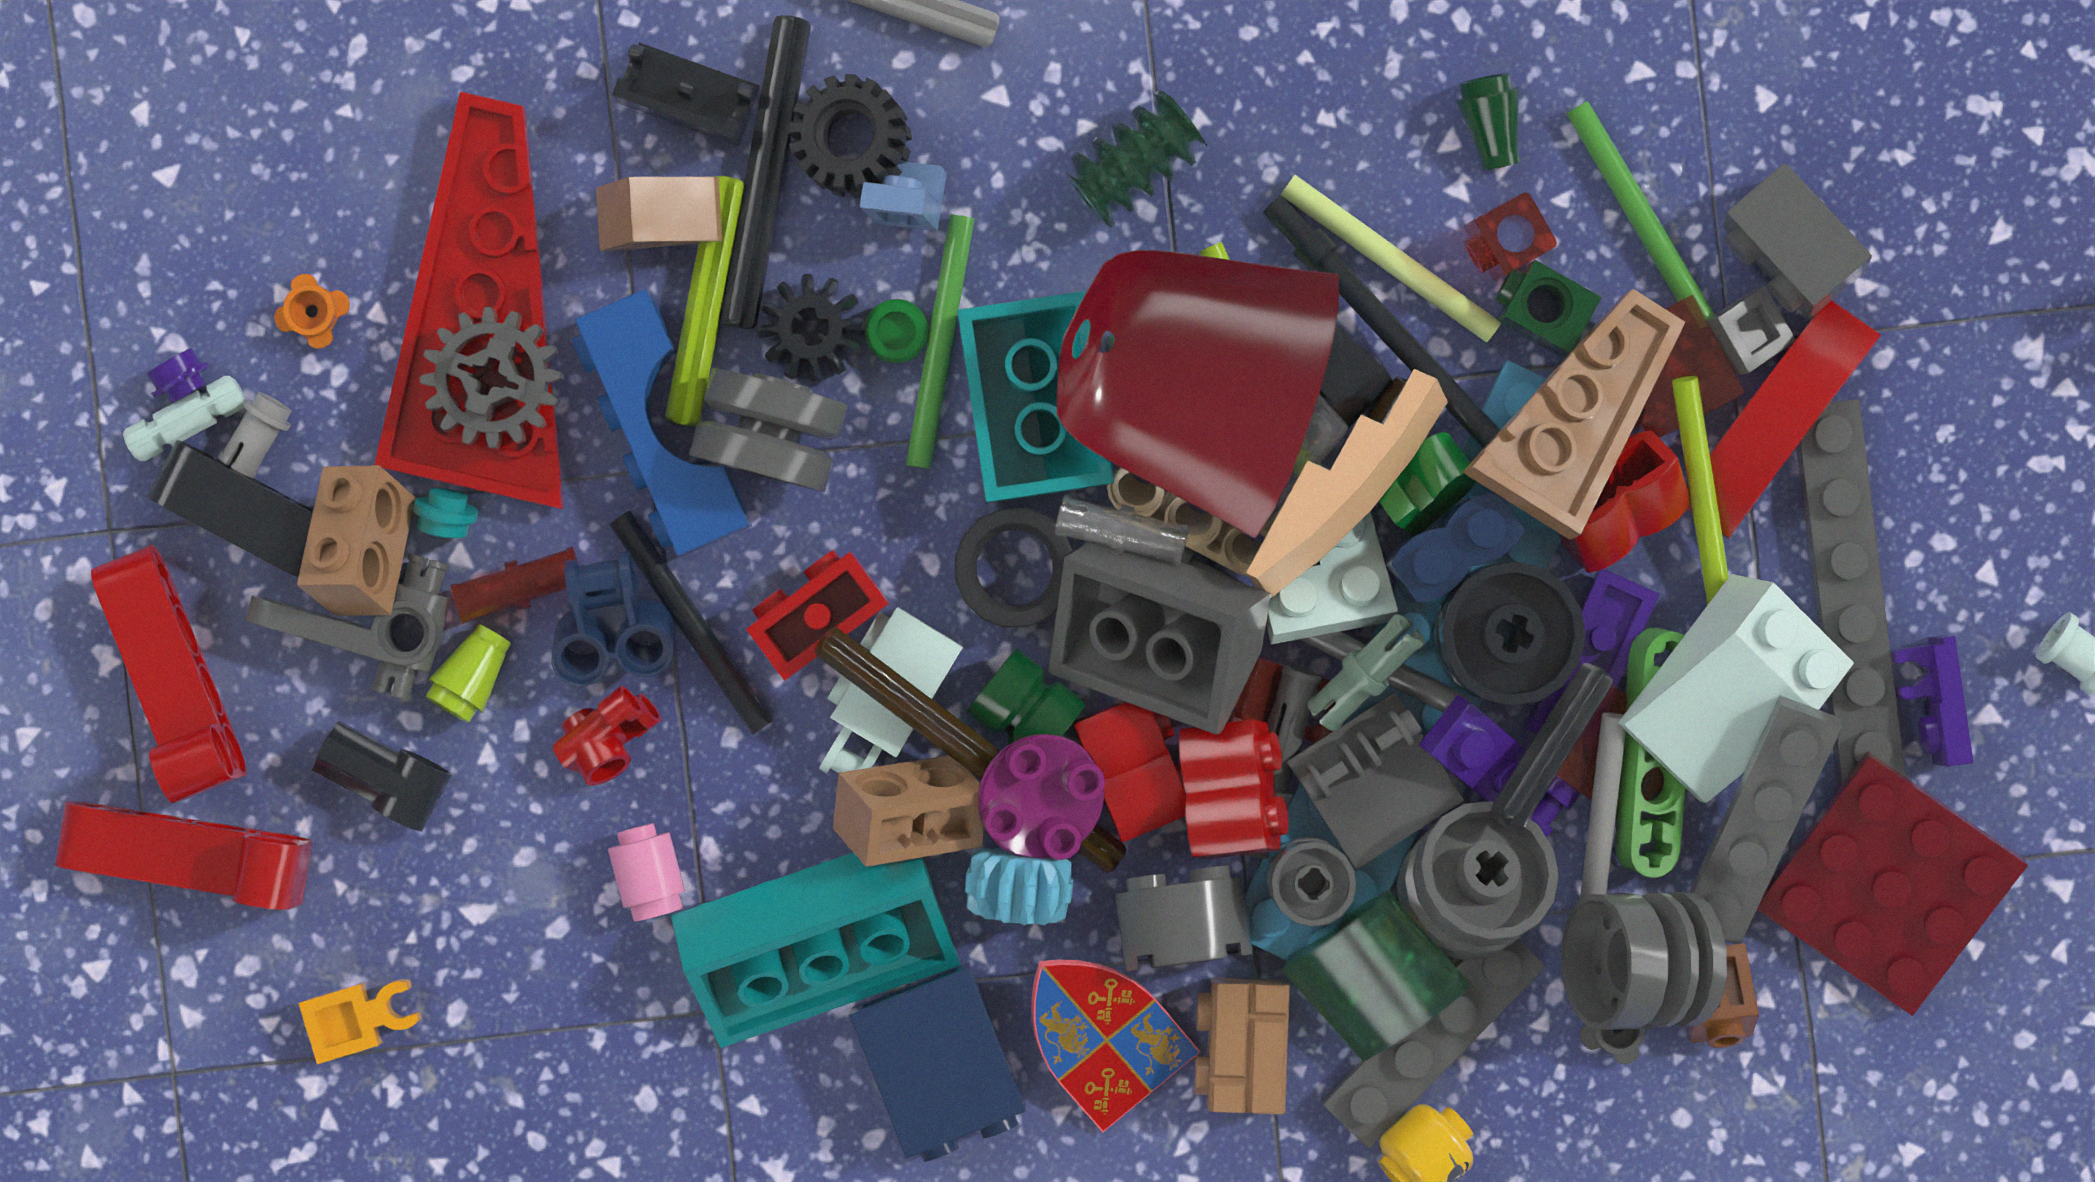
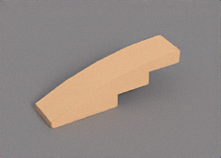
(1333, 501)

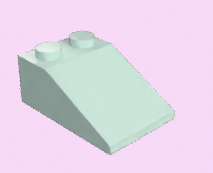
(1724, 680)

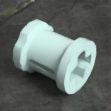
(2071, 650)

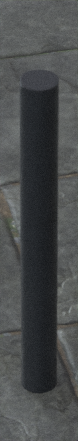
(691, 622)

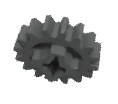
(501, 348)

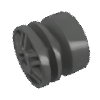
(1643, 960)

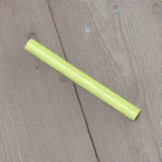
(1391, 258)

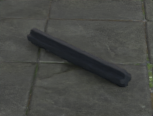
(765, 172)

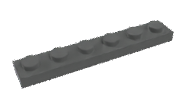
(1849, 585)

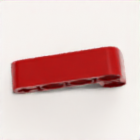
(169, 676)
(186, 853)

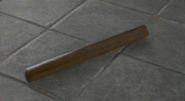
(937, 725)

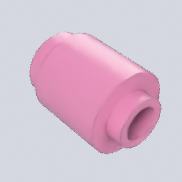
(647, 872)

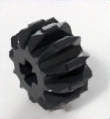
(796, 343)

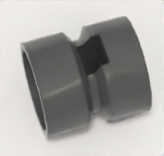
(1310, 881)

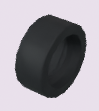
(969, 552)

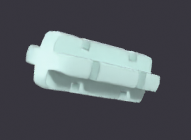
(184, 418)

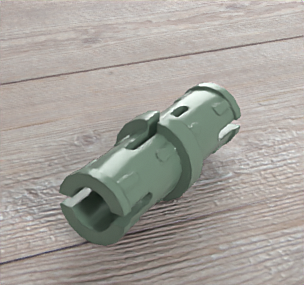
(1366, 672)

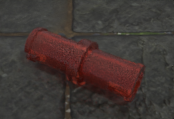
(512, 586)

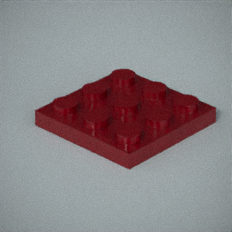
(1890, 883)

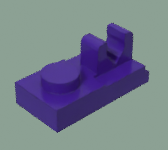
(1945, 726)

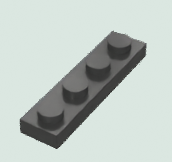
(1764, 812)
(1391, 1081)

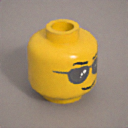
(1426, 1146)

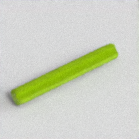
(703, 313)

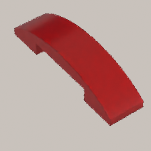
(1786, 410)

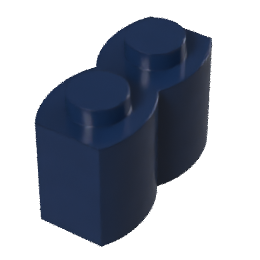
(1467, 536)

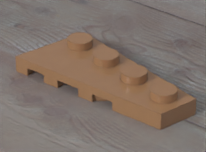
(1575, 425)

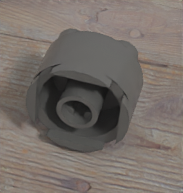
(1183, 920)

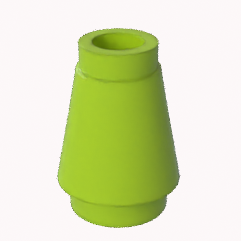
(469, 674)

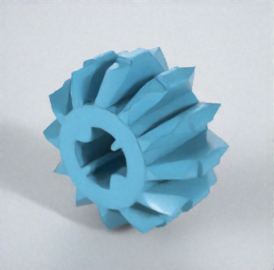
(1018, 887)

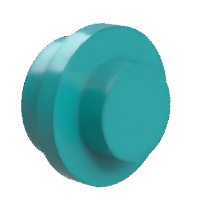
(445, 513)

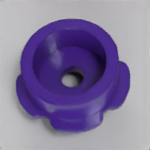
(178, 376)

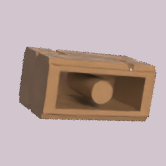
(1245, 1045)

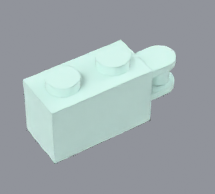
(912, 651)

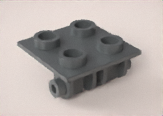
(1375, 780)

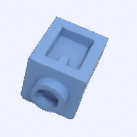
(907, 199)

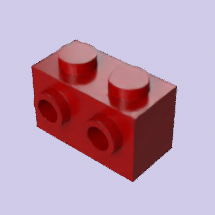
(836, 596)

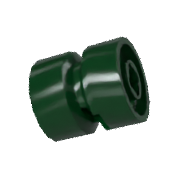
(1023, 703)

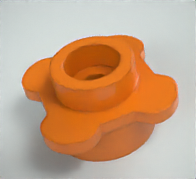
(293, 314)

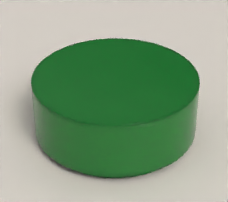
(896, 331)

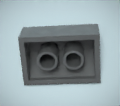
(1157, 634)

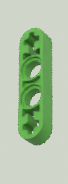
(1636, 761)

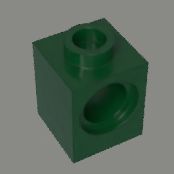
(1574, 307)

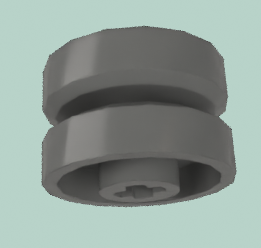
(769, 428)
(1477, 881)

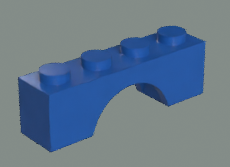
(629, 350)

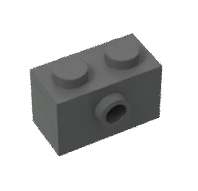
(1795, 242)

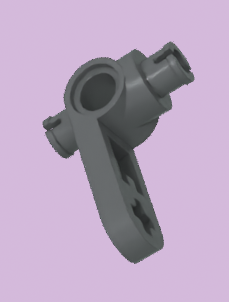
(415, 596)

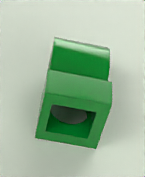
(1428, 484)

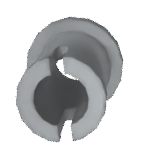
(255, 434)

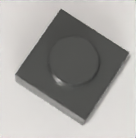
(1751, 330)

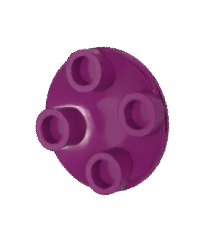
(1041, 797)

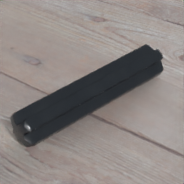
(1551, 746)

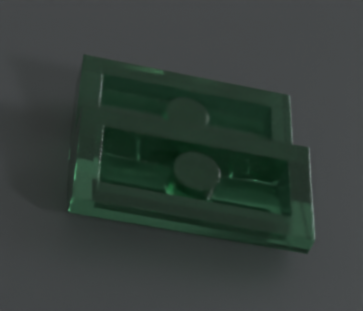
(1375, 976)

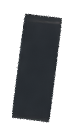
(233, 506)

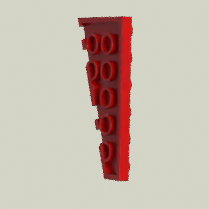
(474, 257)

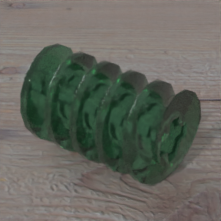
(1135, 157)

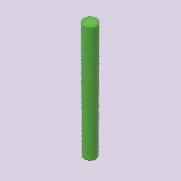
(1636, 206)
(940, 341)

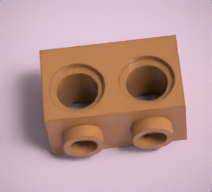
(356, 540)
(908, 810)

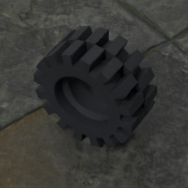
(826, 107)

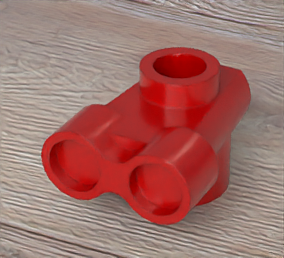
(597, 736)

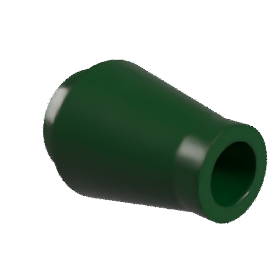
(1491, 117)

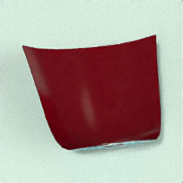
(1203, 375)

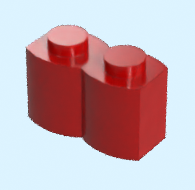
(1638, 500)
(1140, 778)
(1232, 790)

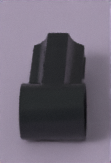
(396, 782)

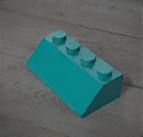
(811, 943)

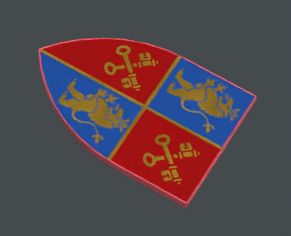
(1104, 1037)

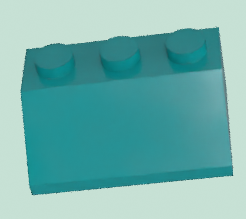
(1013, 396)

